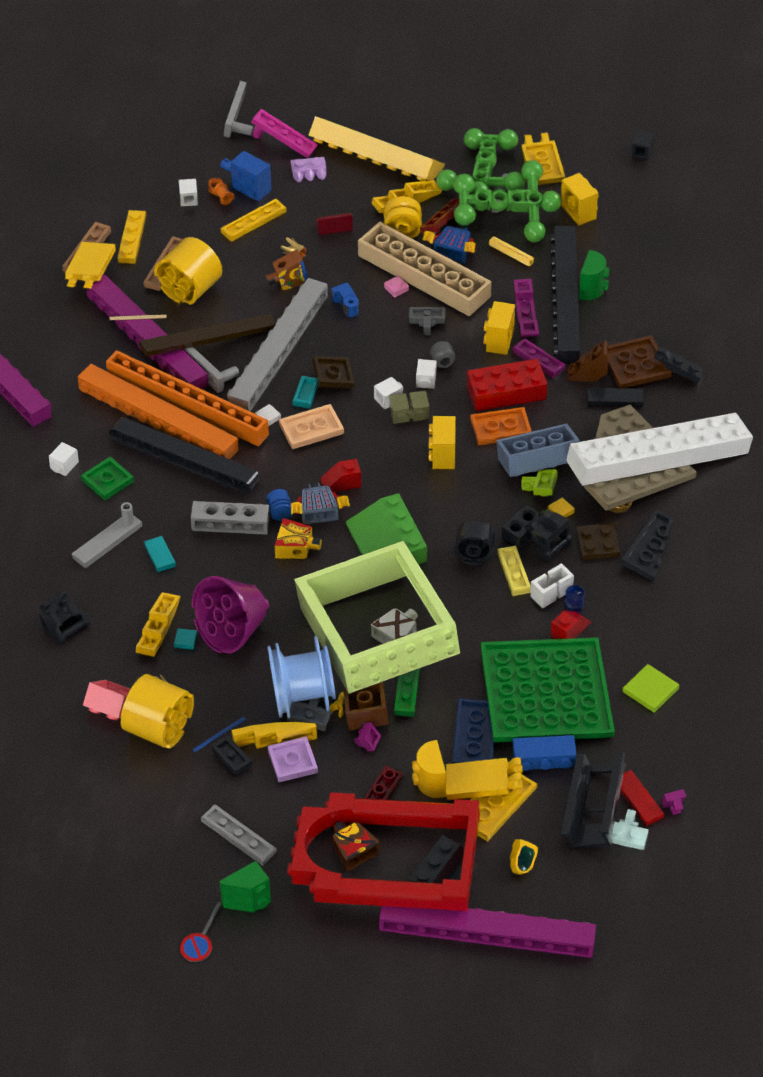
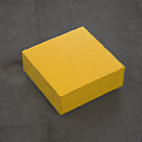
(561, 507)

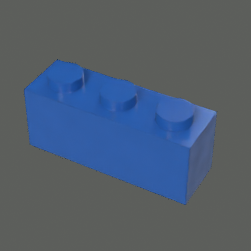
(545, 752)

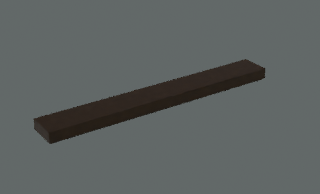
(207, 335)

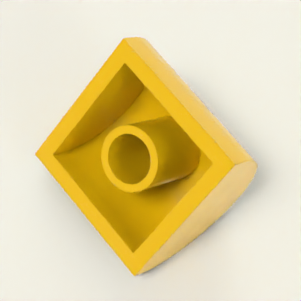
(430, 771)

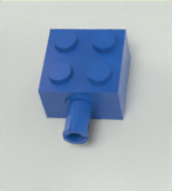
(249, 175)

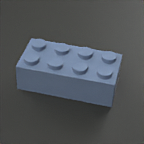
(535, 449)

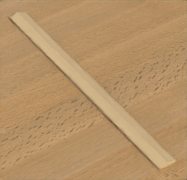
(137, 317)

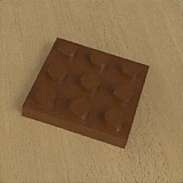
(634, 362)

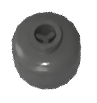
(443, 354)

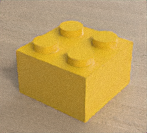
(579, 199)
(499, 327)
(442, 442)

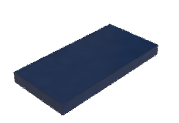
(472, 732)

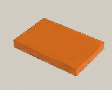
(499, 425)

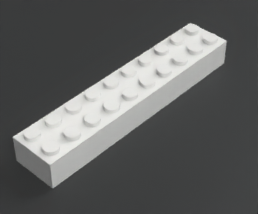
(659, 448)

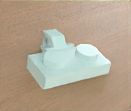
(628, 833)

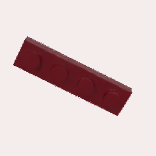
(441, 217)

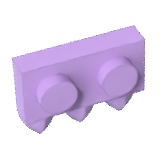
(308, 168)

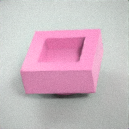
(396, 286)

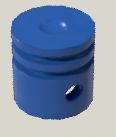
(279, 504)

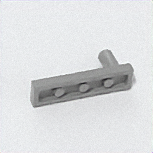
(230, 124)
(215, 378)
(108, 537)

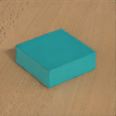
(185, 639)

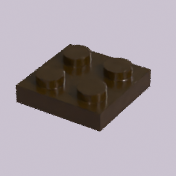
(333, 372)
(597, 541)

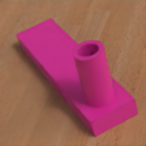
(265, 122)

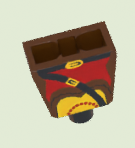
(354, 844)

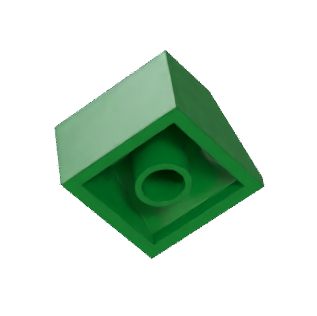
(246, 889)

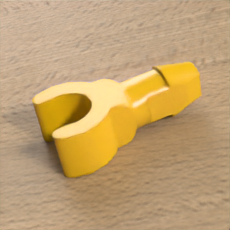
(338, 704)

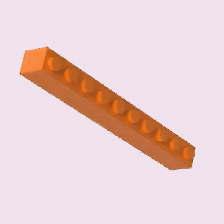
(190, 398)
(156, 412)

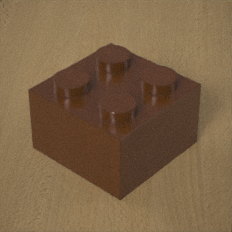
(366, 706)

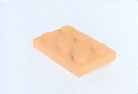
(311, 426)

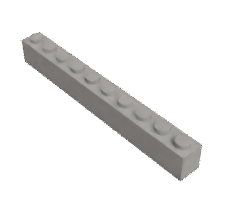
(278, 344)

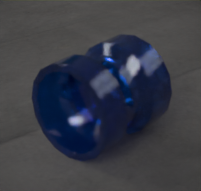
(574, 598)

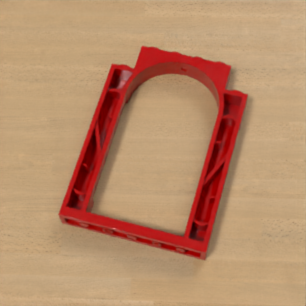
(332, 888)

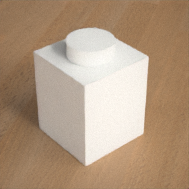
(188, 192)
(426, 374)
(386, 388)
(63, 459)

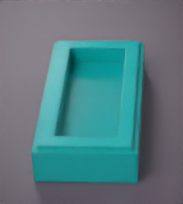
(305, 392)
(159, 554)

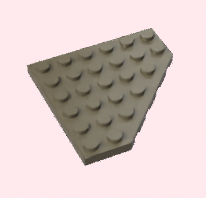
(623, 490)

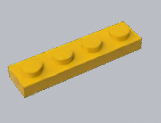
(131, 236)

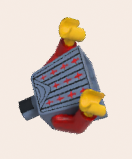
(318, 504)

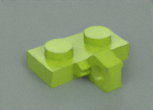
(542, 484)

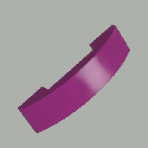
(525, 308)

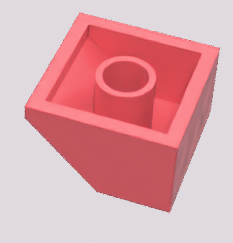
(106, 698)

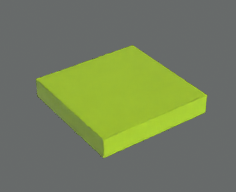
(651, 688)

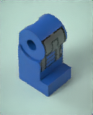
(347, 298)

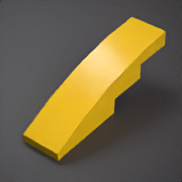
(419, 191)
(158, 624)
(273, 733)

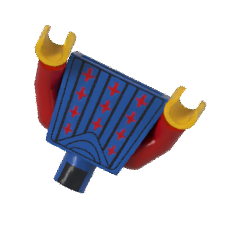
(452, 242)

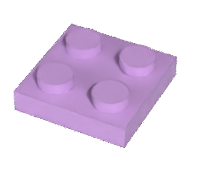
(292, 759)

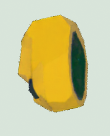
(522, 856)

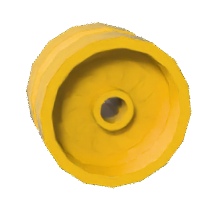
(403, 215)

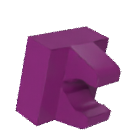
(368, 737)
(674, 801)

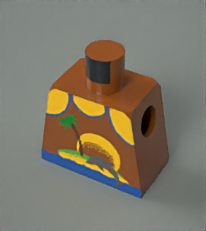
(288, 271)

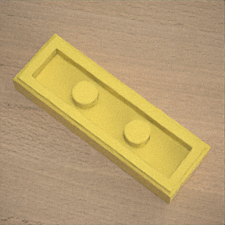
(514, 570)

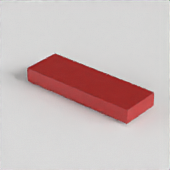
(640, 799)

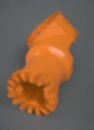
(220, 190)

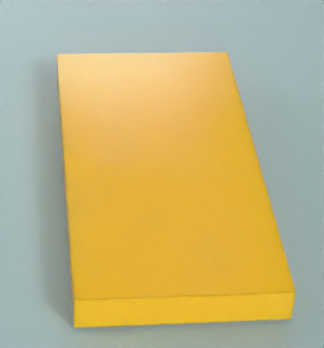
(499, 808)

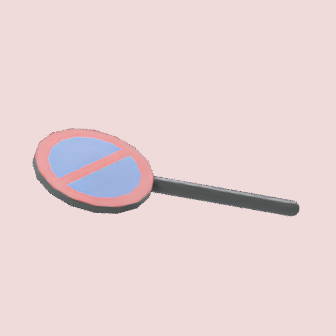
(197, 946)

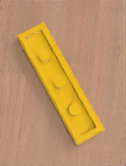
(253, 220)

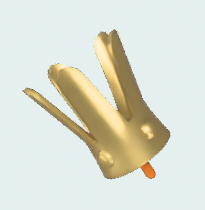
(301, 249)

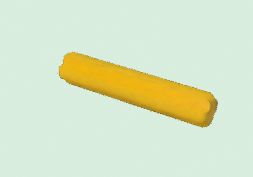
(511, 251)

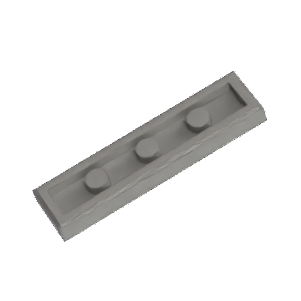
(238, 834)

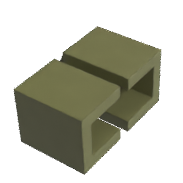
(418, 409)

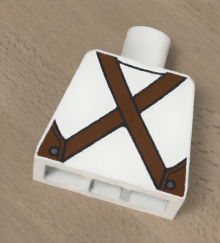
(394, 625)

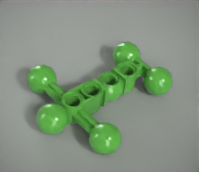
(485, 162)
(532, 172)

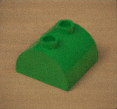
(593, 276)

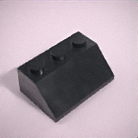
(441, 863)

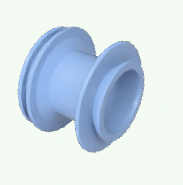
(301, 677)

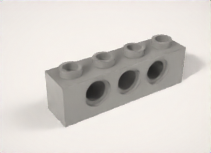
(230, 517)

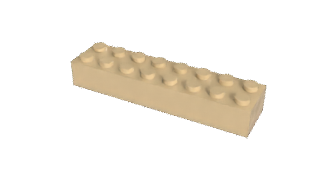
(424, 268)

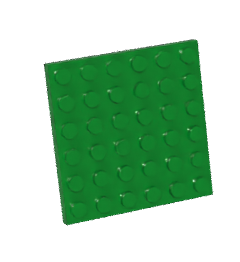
(546, 689)

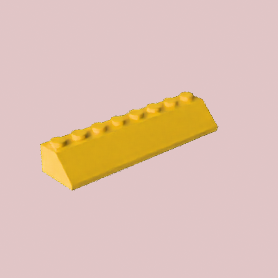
(376, 149)

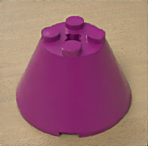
(227, 612)

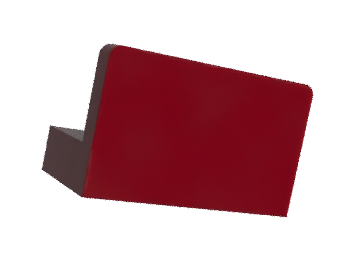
(334, 223)

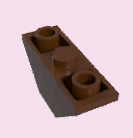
(590, 365)

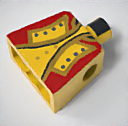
(295, 540)

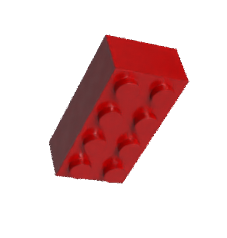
(506, 385)

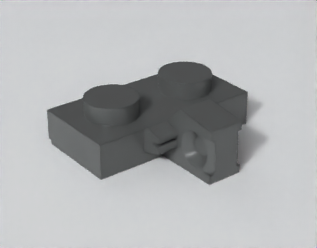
(427, 317)
(310, 713)

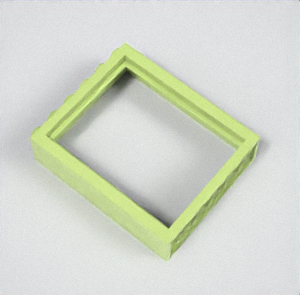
(392, 657)

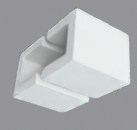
(545, 589)

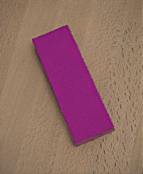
(548, 363)

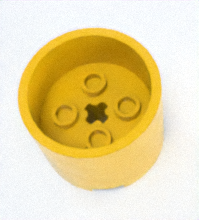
(188, 270)
(156, 711)

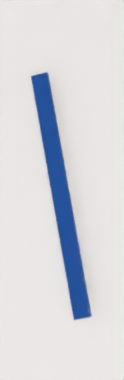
(219, 734)

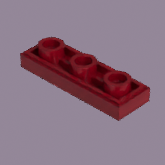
(384, 784)

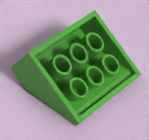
(386, 524)

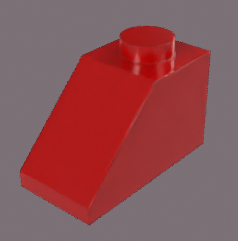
(343, 476)
(568, 625)

